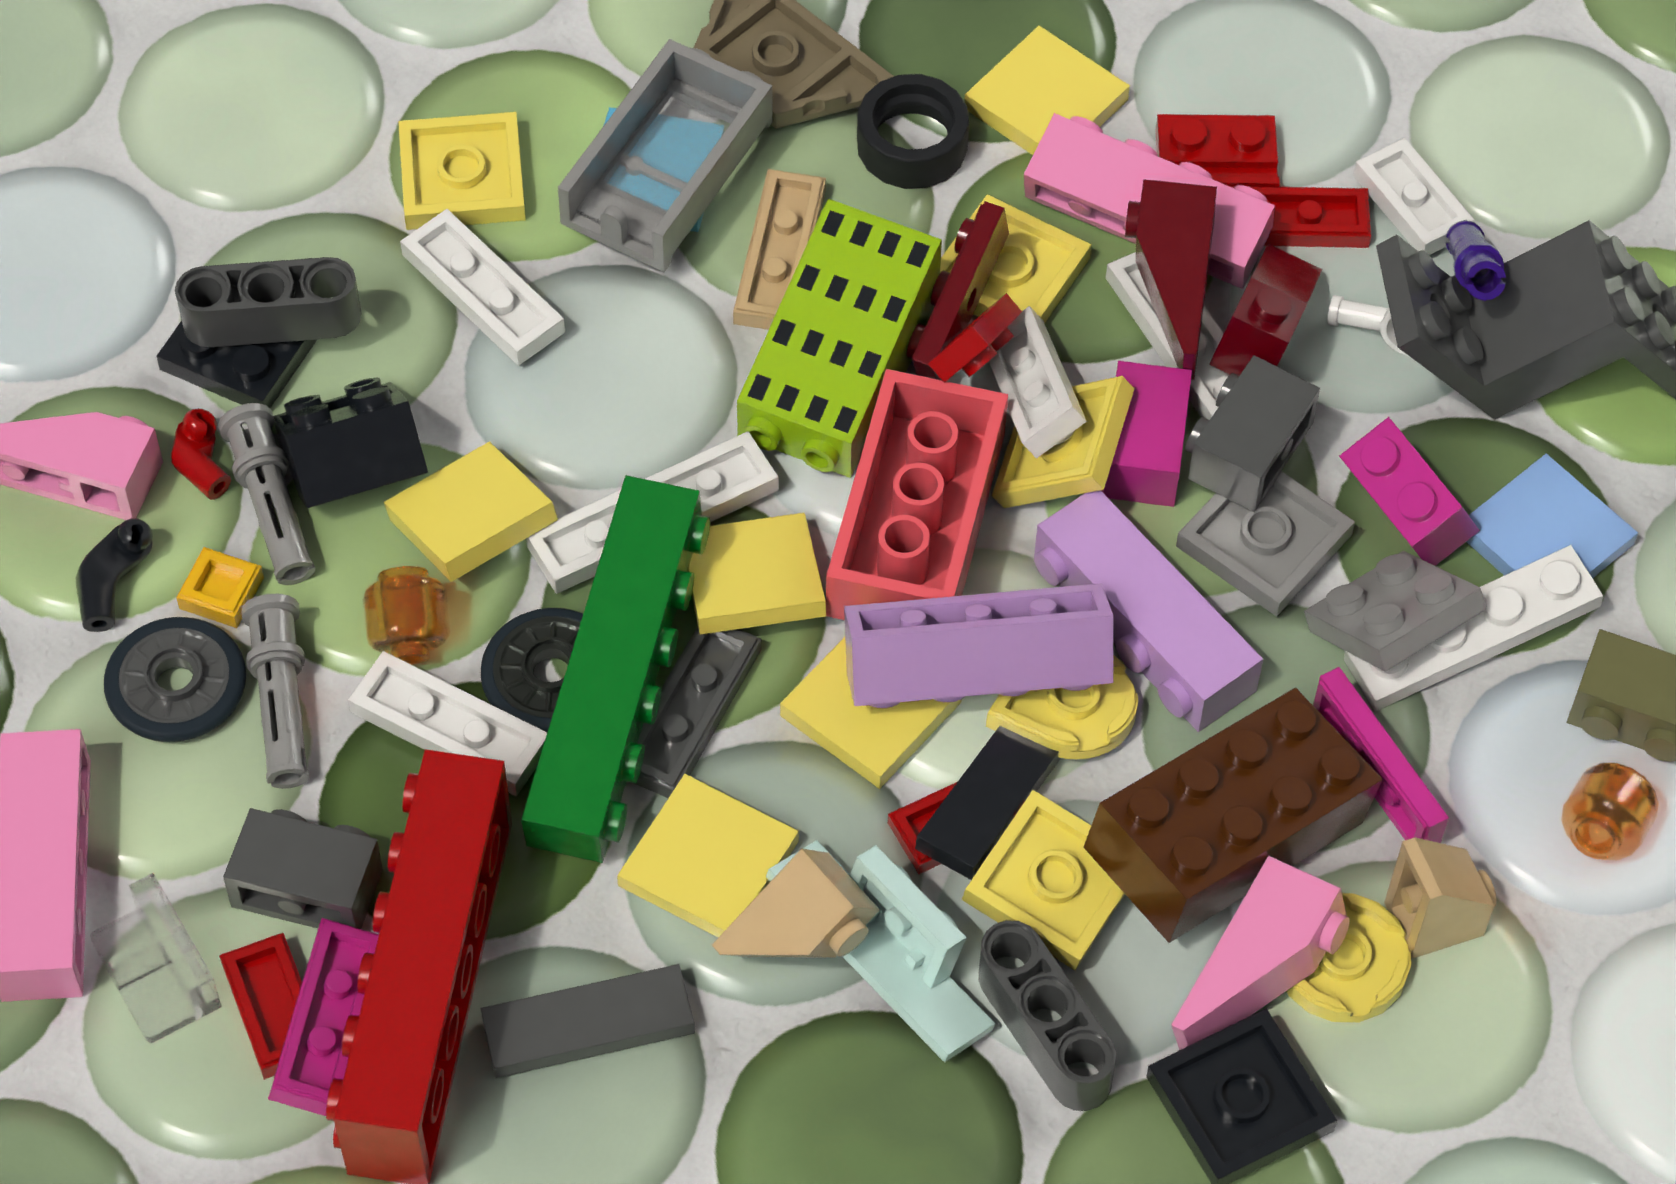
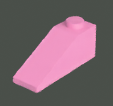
(82, 460)
(1266, 949)

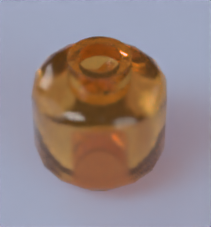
(406, 613)
(1609, 811)

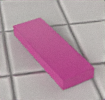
(1401, 791)
(316, 1030)

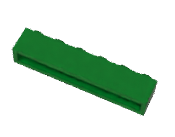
(614, 670)

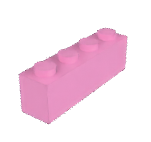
(1097, 176)
(43, 863)

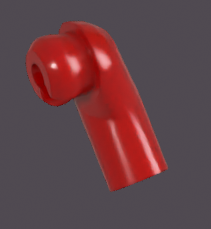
(194, 451)

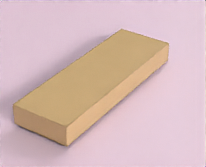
(779, 237)

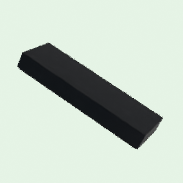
(985, 801)

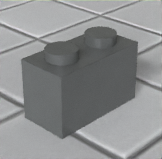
(1251, 432)
(302, 870)

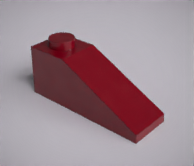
(1173, 256)
(1267, 311)

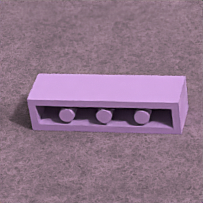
(1157, 615)
(979, 645)

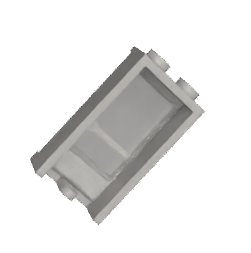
(665, 154)

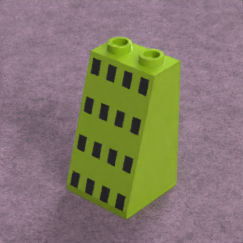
(836, 334)

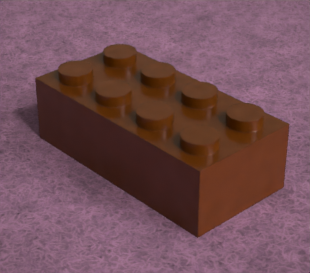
(1209, 819)

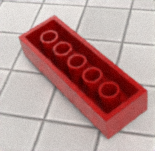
(422, 968)

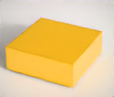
(219, 587)

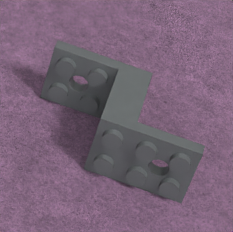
(1557, 319)

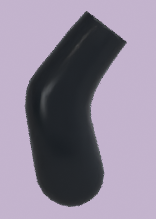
(105, 566)

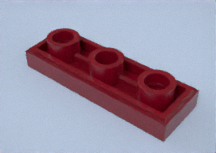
(960, 290)

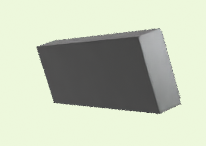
(694, 705)
(587, 1020)

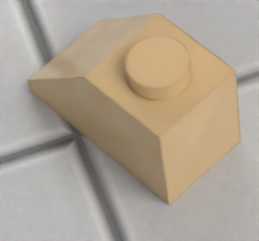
(1438, 896)
(802, 912)

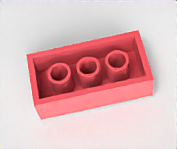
(917, 493)

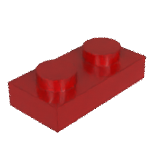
(977, 341)

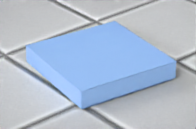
(1543, 514)

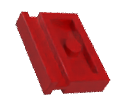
(1227, 146)

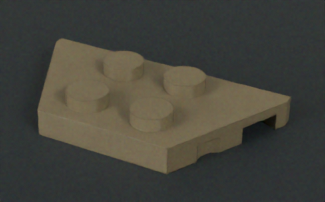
(795, 52)

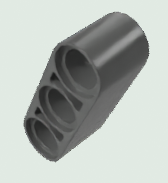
(231, 307)
(1046, 1044)

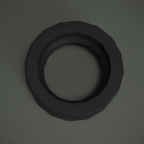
(920, 96)

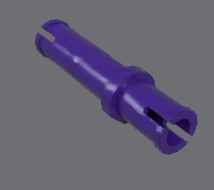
(1476, 261)

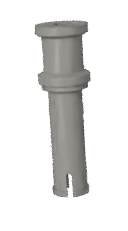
(261, 470)
(276, 663)

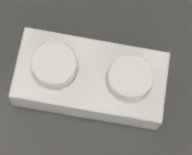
(1410, 195)

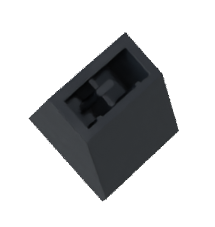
(350, 441)

